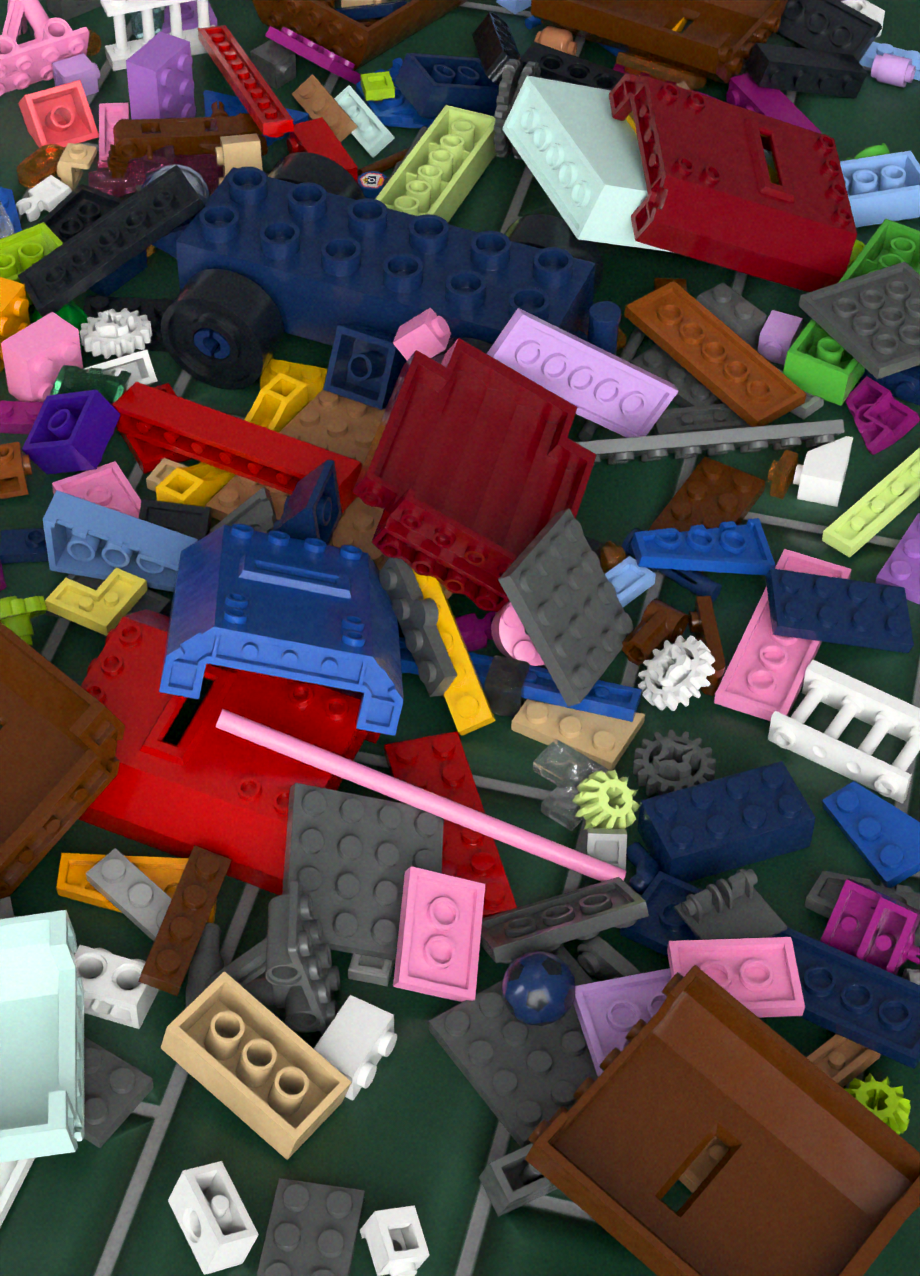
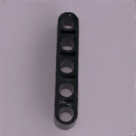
(495, 46)

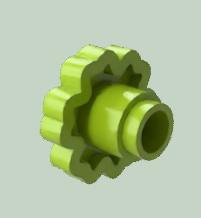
(17, 613)

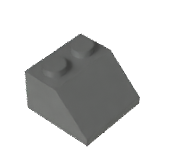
(734, 312)

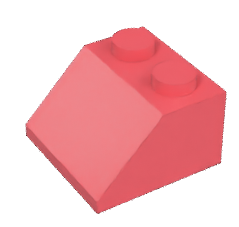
(59, 115)

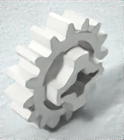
(115, 333)
(676, 673)

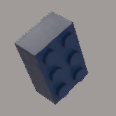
(446, 80)

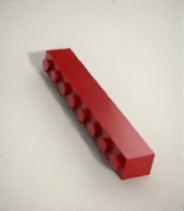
(228, 441)

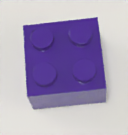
(71, 432)

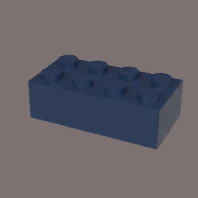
(726, 823)

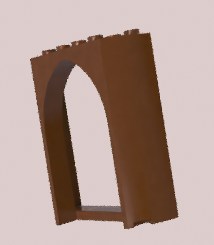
(346, 37)

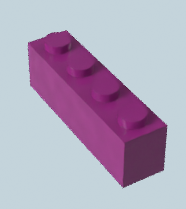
(766, 101)

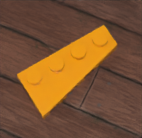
(74, 885)

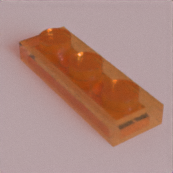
(636, 64)

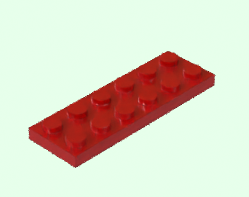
(442, 768)

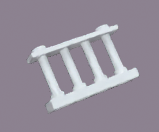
(123, 49)
(852, 700)

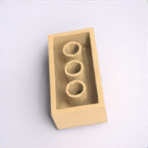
(255, 1065)

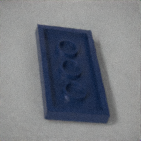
(839, 611)

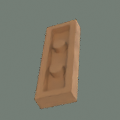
(320, 103)

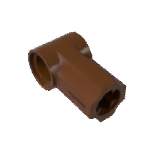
(657, 625)

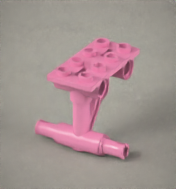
(33, 59)

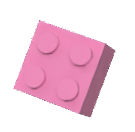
(37, 355)

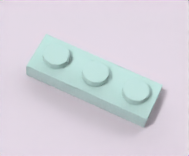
(370, 130)

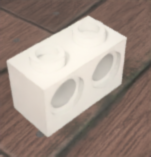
(108, 993)

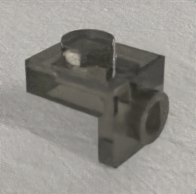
(506, 685)

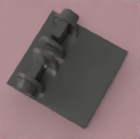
(730, 910)

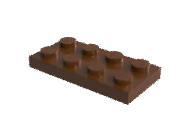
(711, 496)

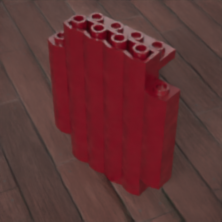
(470, 469)

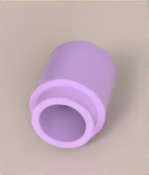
(893, 70)

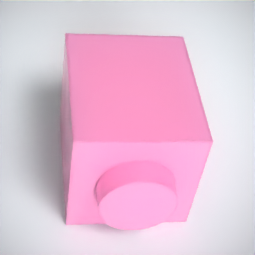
(423, 333)

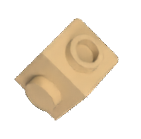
(73, 161)

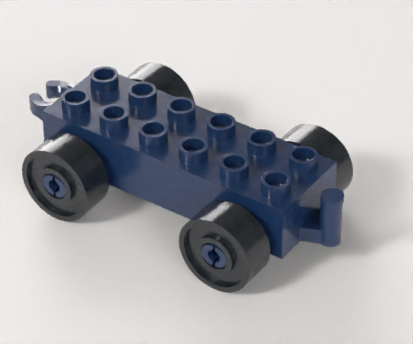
(316, 254)

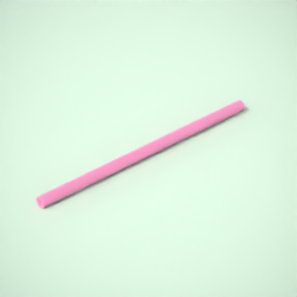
(417, 797)

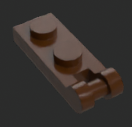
(704, 625)

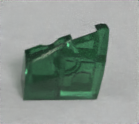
(76, 379)

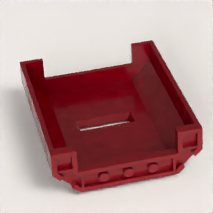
(715, 192)

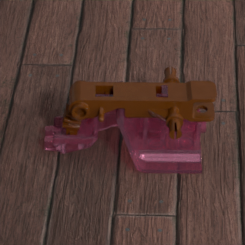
(155, 143)

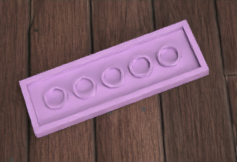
(590, 378)

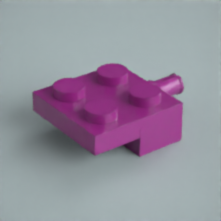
(873, 927)

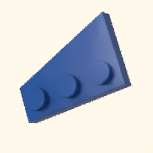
(878, 832)

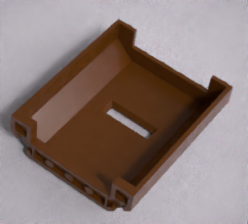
(711, 46)
(52, 756)
(808, 1168)

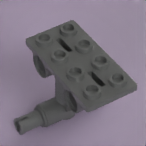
(293, 959)

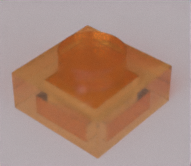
(782, 473)

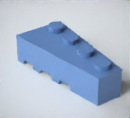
(97, 539)

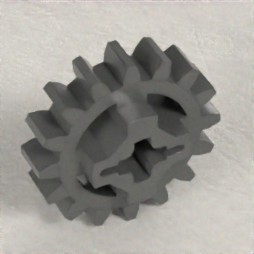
(673, 763)

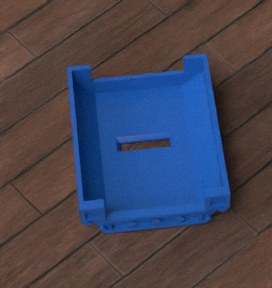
(286, 614)

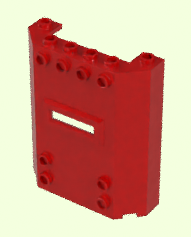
(212, 784)

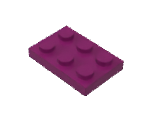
(314, 53)

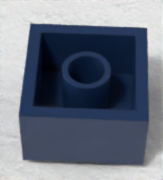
(364, 364)

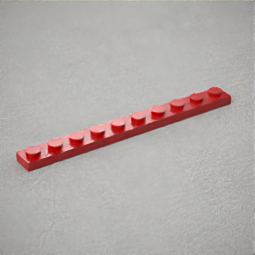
(246, 81)

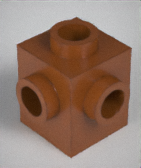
(13, 470)

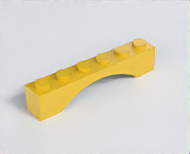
(273, 409)

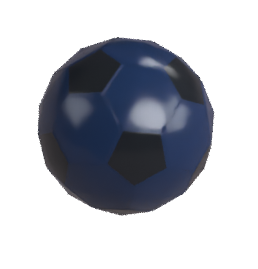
(538, 988)

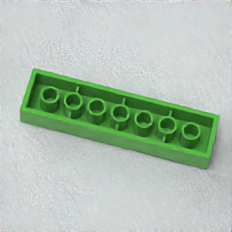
(819, 361)

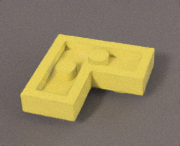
(97, 608)

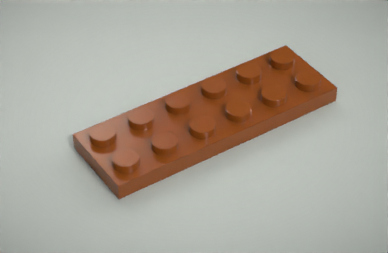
(715, 355)

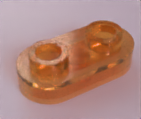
(39, 165)

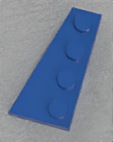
(718, 550)

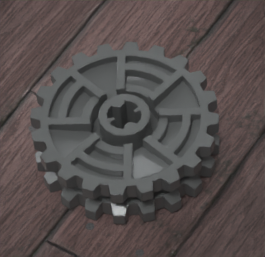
(509, 88)

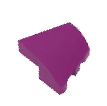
(879, 415)

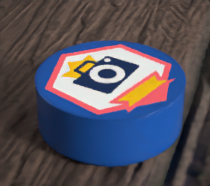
(371, 183)

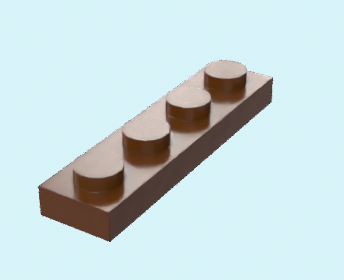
(185, 921)

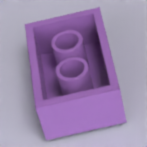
(161, 79)

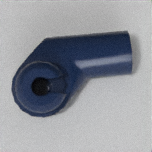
(645, 865)

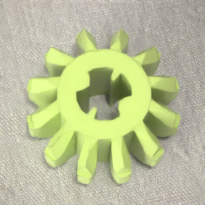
(606, 801)

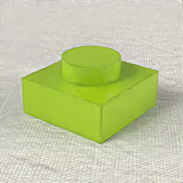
(377, 86)

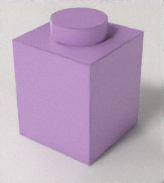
(75, 69)
(778, 336)

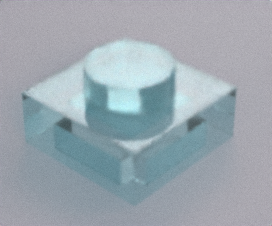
(136, 22)

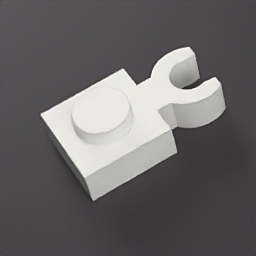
(43, 196)

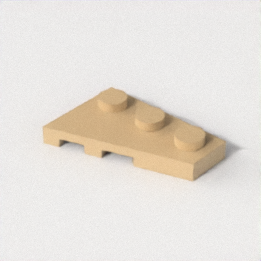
(591, 734)

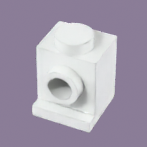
(395, 1241)

